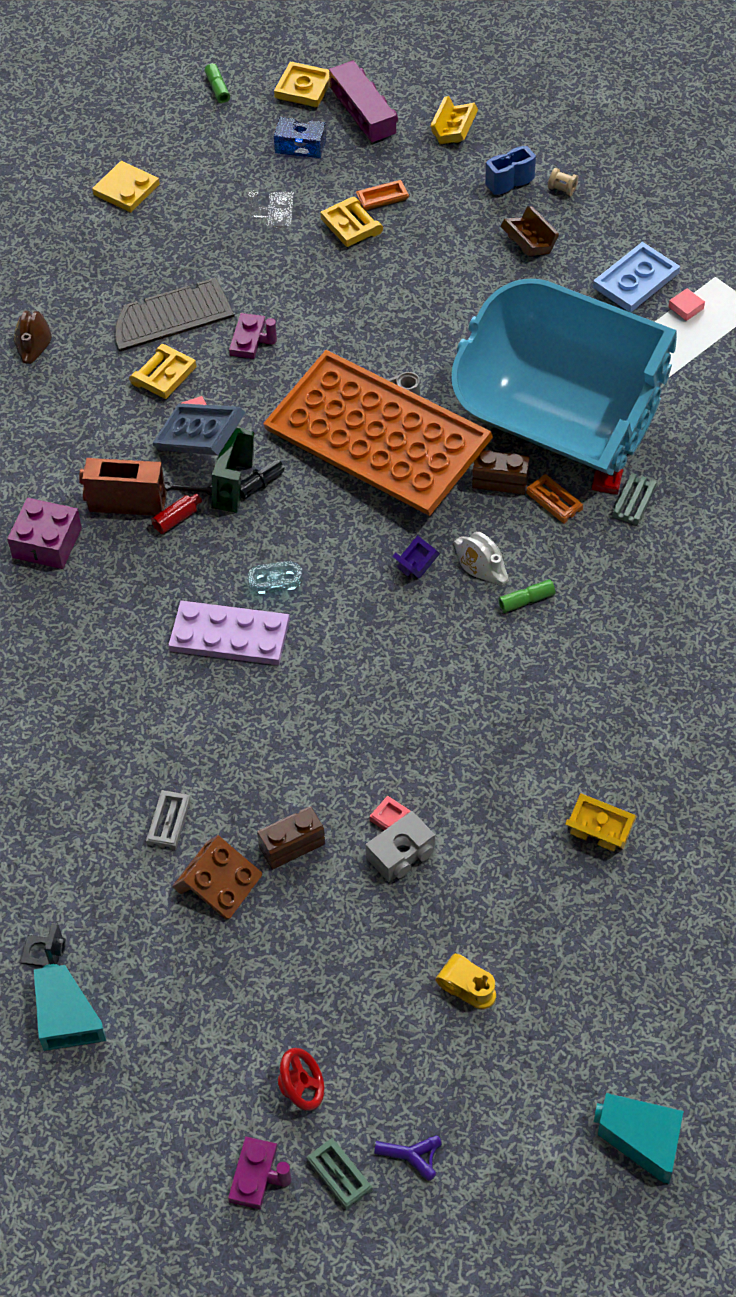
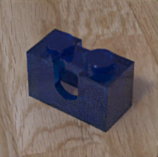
(291, 131)

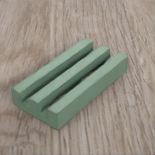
(620, 504)
(355, 1195)

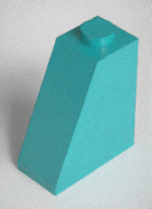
(64, 1011)
(641, 1132)

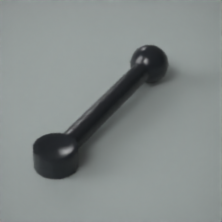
(169, 486)

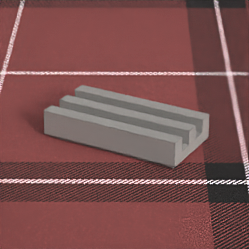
(164, 840)

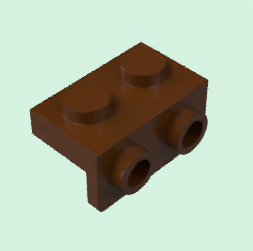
(531, 232)

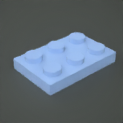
(636, 277)

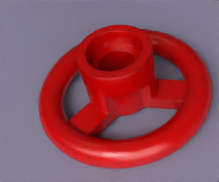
(294, 1081)

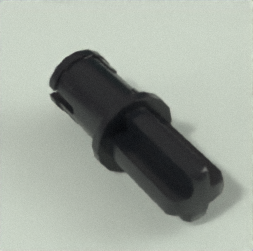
(260, 478)

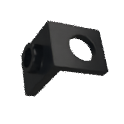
(54, 947)

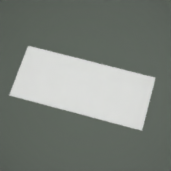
(704, 327)

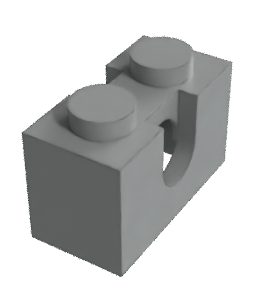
(405, 833)

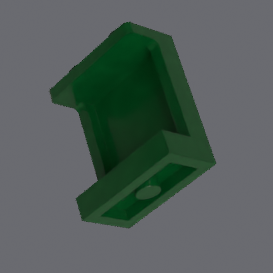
(227, 481)

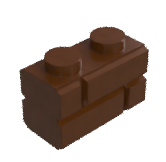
(501, 472)
(291, 837)

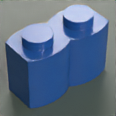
(510, 170)

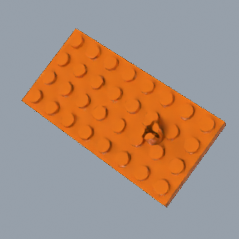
(378, 431)

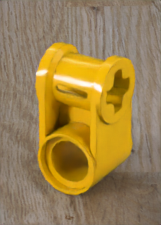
(463, 979)

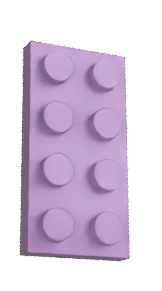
(229, 632)

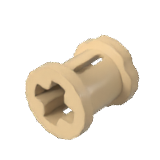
(569, 187)

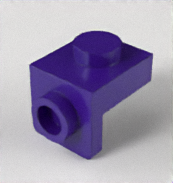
(416, 557)

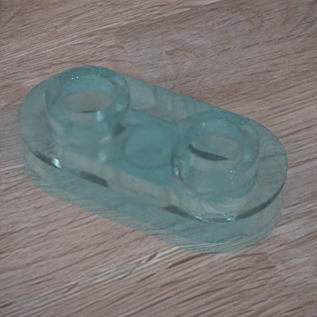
(275, 576)

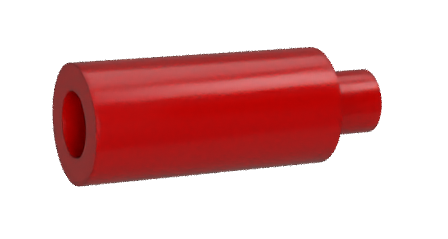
(175, 513)

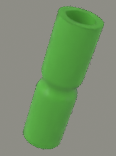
(217, 83)
(523, 597)

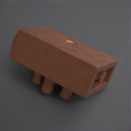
(123, 486)

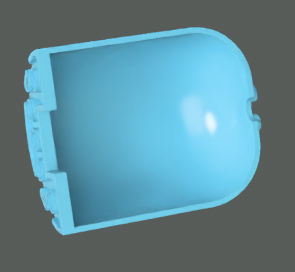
(564, 371)

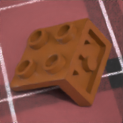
(219, 876)

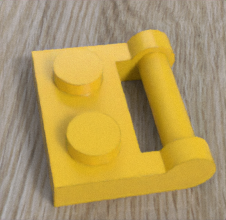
(346, 226)
(168, 375)

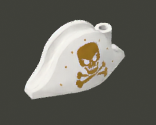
(481, 558)

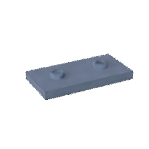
(198, 428)

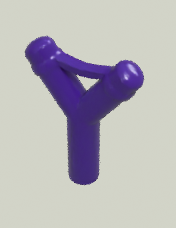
(412, 1154)

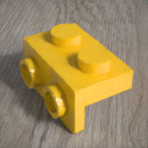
(452, 121)
(600, 821)

